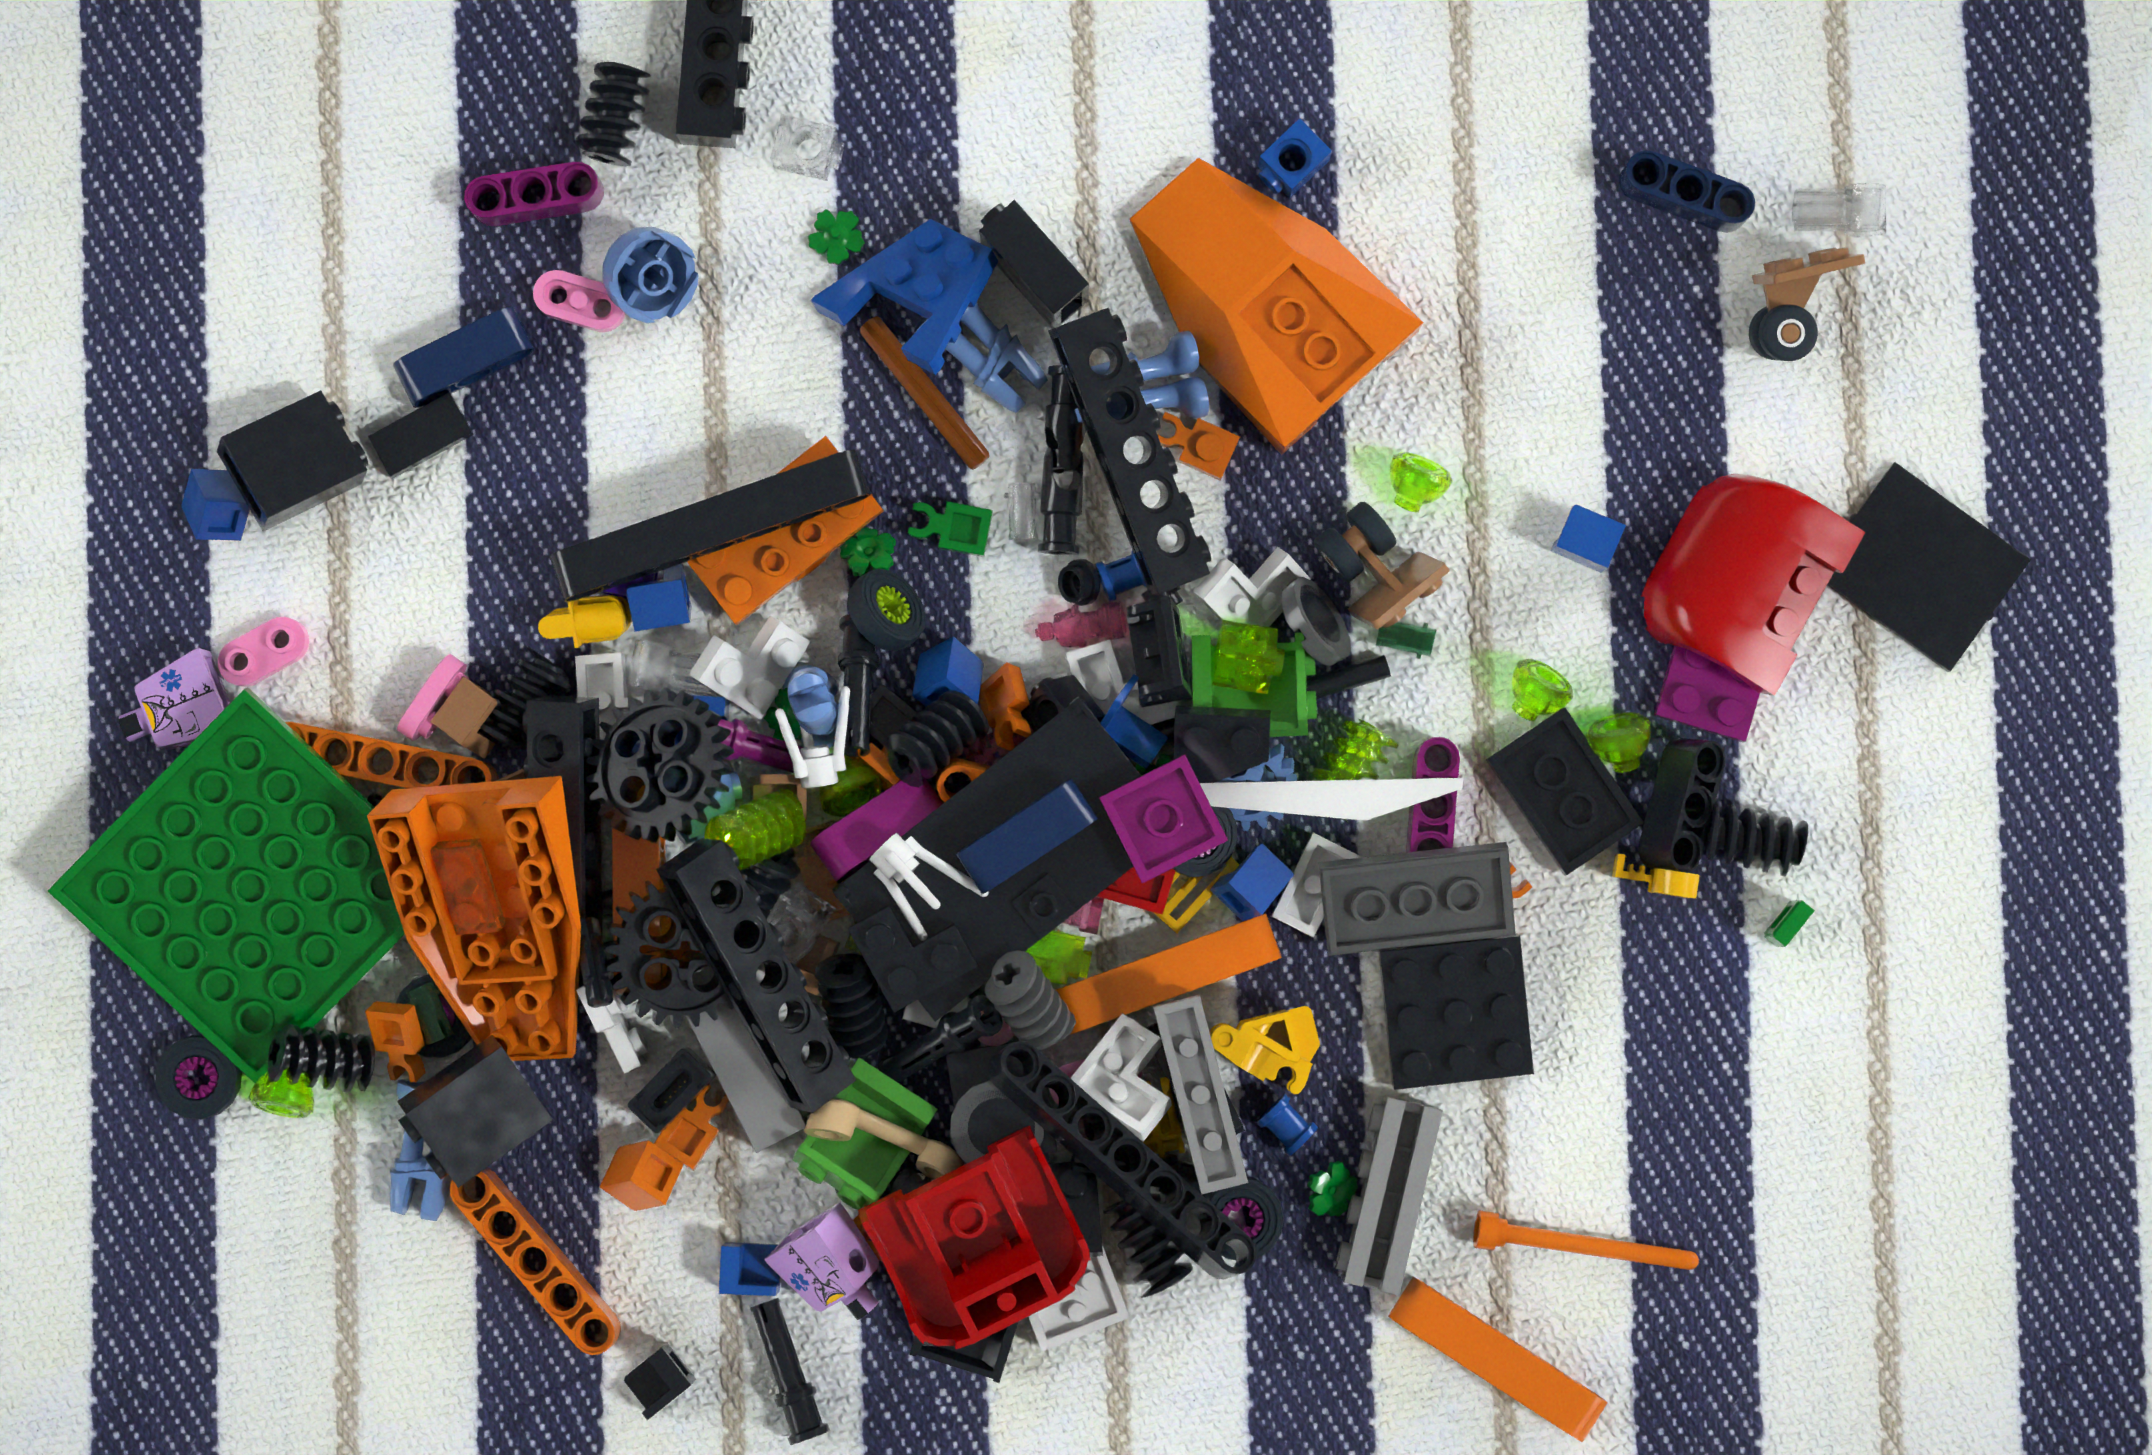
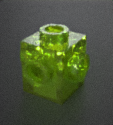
(1246, 657)

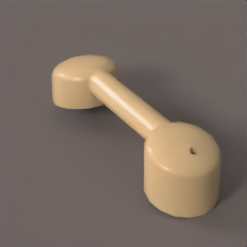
(839, 1118)

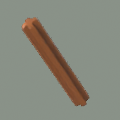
(924, 393)

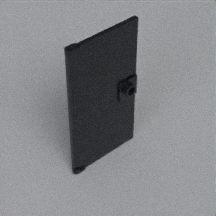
(1040, 894)

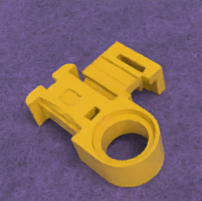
(1660, 880)

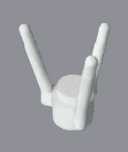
(815, 764)
(897, 861)

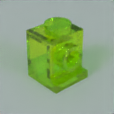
(1062, 956)

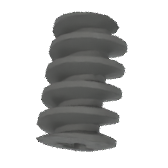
(1028, 1001)

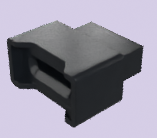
(671, 1090)

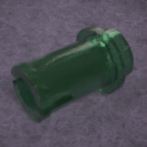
(1408, 638)
(430, 1012)

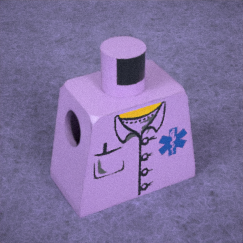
(177, 702)
(828, 1262)

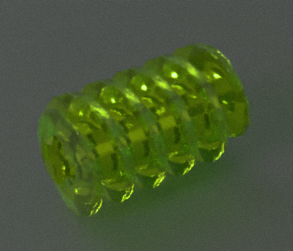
(1355, 753)
(760, 827)

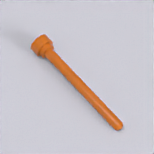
(1495, 1231)

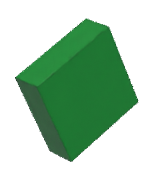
(1788, 923)

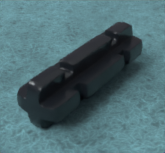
(594, 964)

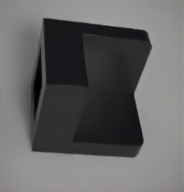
(659, 1380)

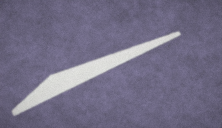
(1329, 798)

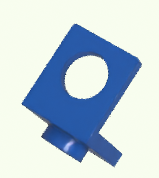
(1132, 734)

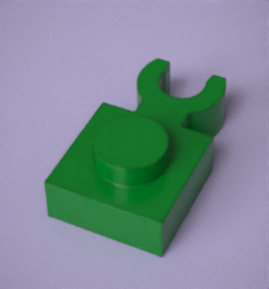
(960, 529)

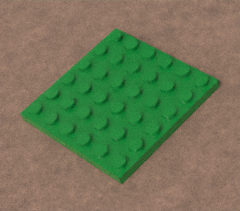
(241, 884)

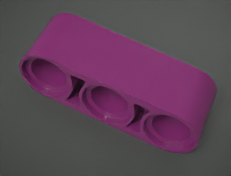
(514, 184)
(1421, 826)
(856, 837)

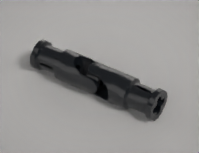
(1063, 454)

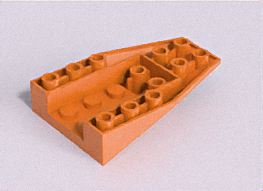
(1269, 298)
(506, 981)

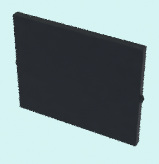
(1926, 567)

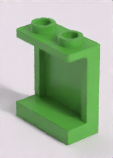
(1287, 695)
(865, 1163)

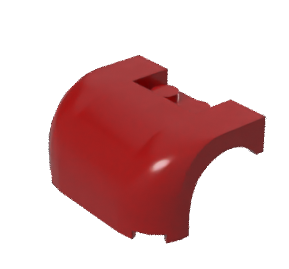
(1746, 575)
(980, 1244)

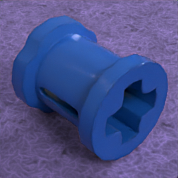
(1119, 576)
(1287, 1124)

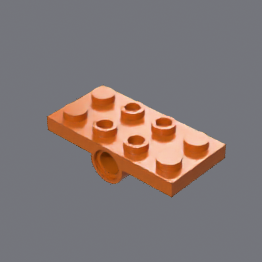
(760, 568)

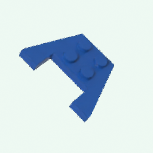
(926, 272)

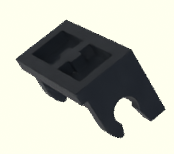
(1159, 652)

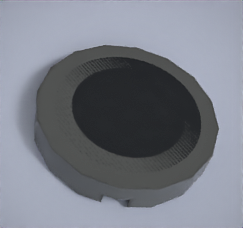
(1317, 617)
(985, 1117)

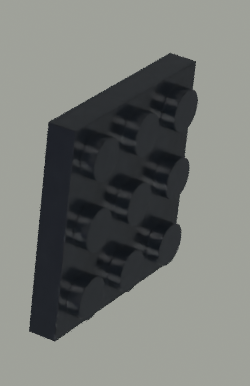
(1456, 1012)

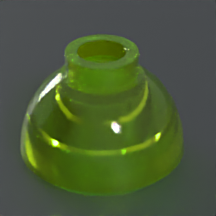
(1417, 480)
(1538, 689)
(1620, 739)
(854, 788)
(282, 1098)

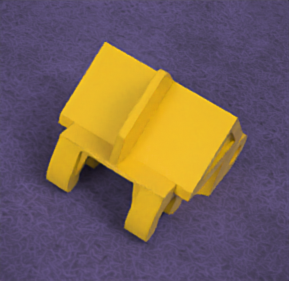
(1271, 1042)

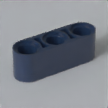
(1708, 185)
(463, 356)
(1026, 836)

